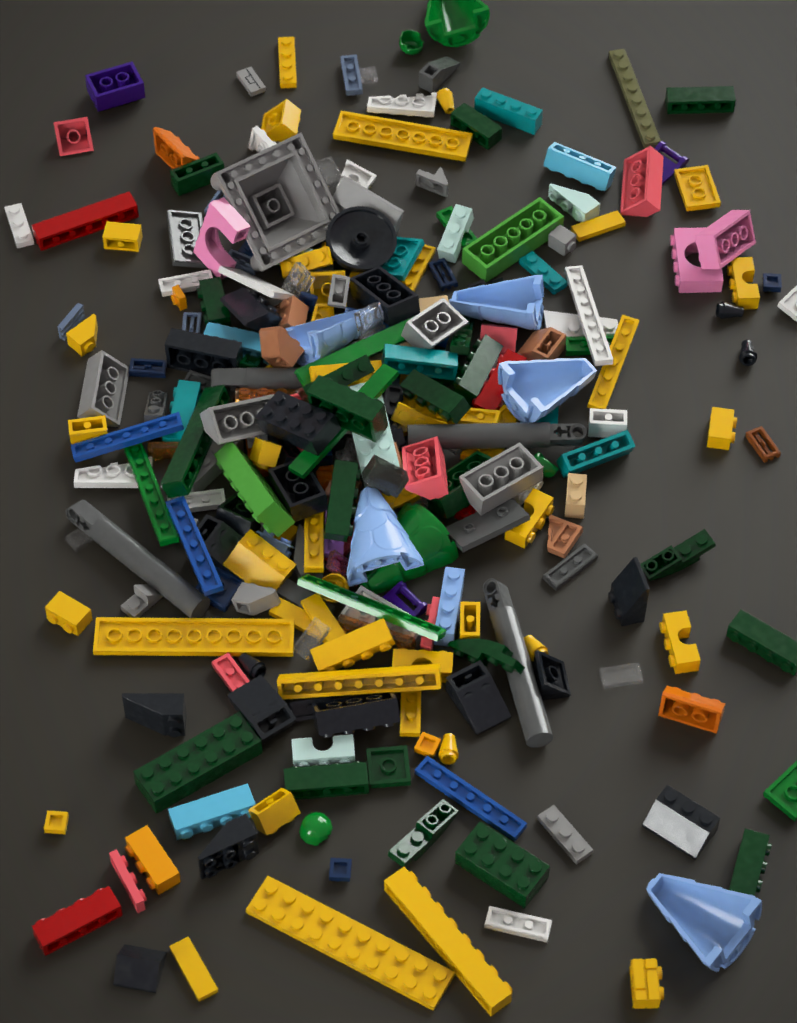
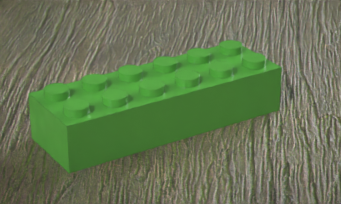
(511, 239)
(253, 489)

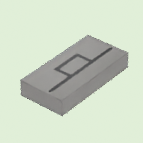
(251, 81)

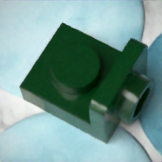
(251, 361)

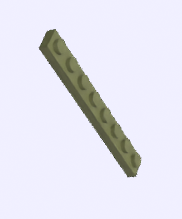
(634, 98)

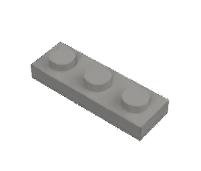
(565, 834)

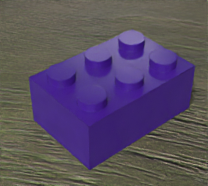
(115, 86)

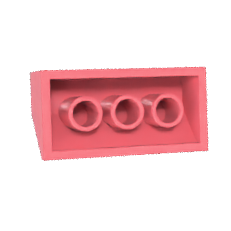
(642, 183)
(425, 468)

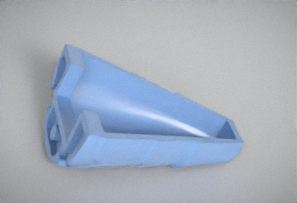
(506, 302)
(324, 336)
(541, 385)
(378, 539)
(707, 917)

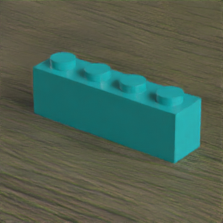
(508, 111)
(427, 361)
(185, 400)
(595, 453)

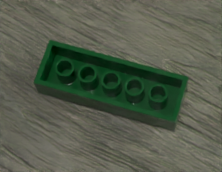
(197, 762)

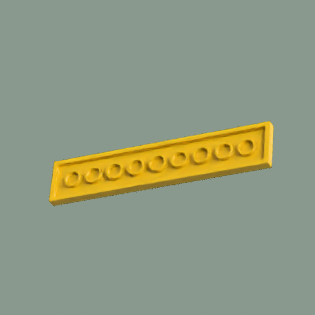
(193, 636)
(350, 943)

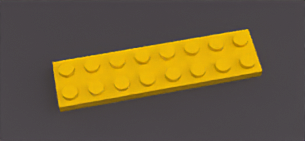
(403, 136)

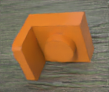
(324, 475)

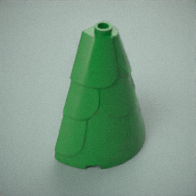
(456, 21)
(429, 539)

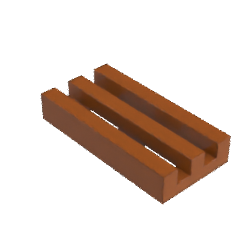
(760, 446)

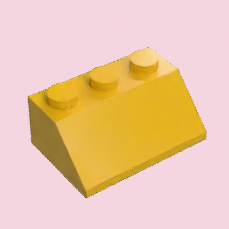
(259, 562)

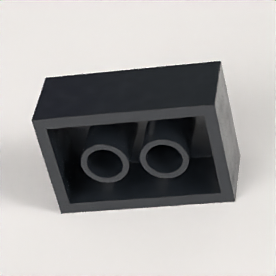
(298, 495)

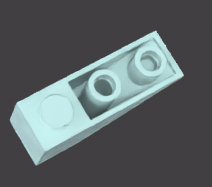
(576, 203)

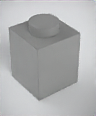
(562, 240)

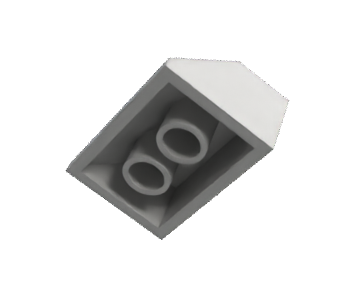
(433, 325)

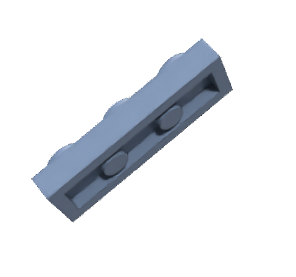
(351, 75)

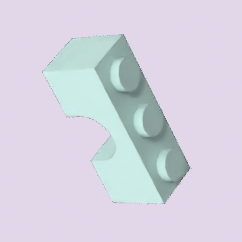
(457, 225)
(340, 752)

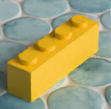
(353, 646)

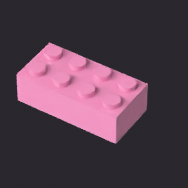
(725, 239)

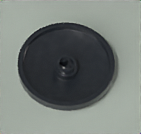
(361, 239)

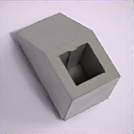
(254, 599)

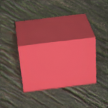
(73, 136)
(502, 334)

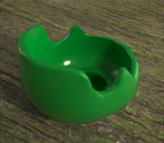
(411, 42)
(549, 469)
(315, 828)

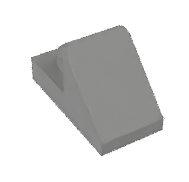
(434, 183)
(338, 291)
(141, 601)

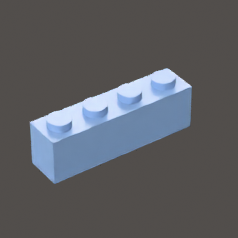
(450, 603)

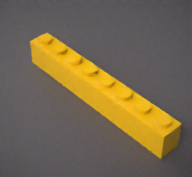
(359, 681)
(448, 941)

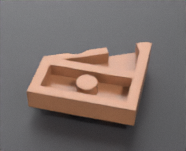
(562, 536)

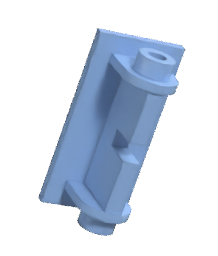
(282, 545)

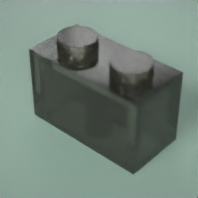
(385, 476)

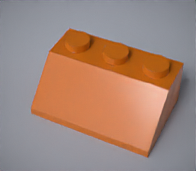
(172, 149)
(691, 709)

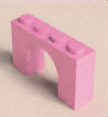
(208, 246)
(690, 277)

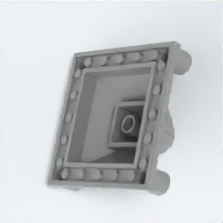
(280, 199)

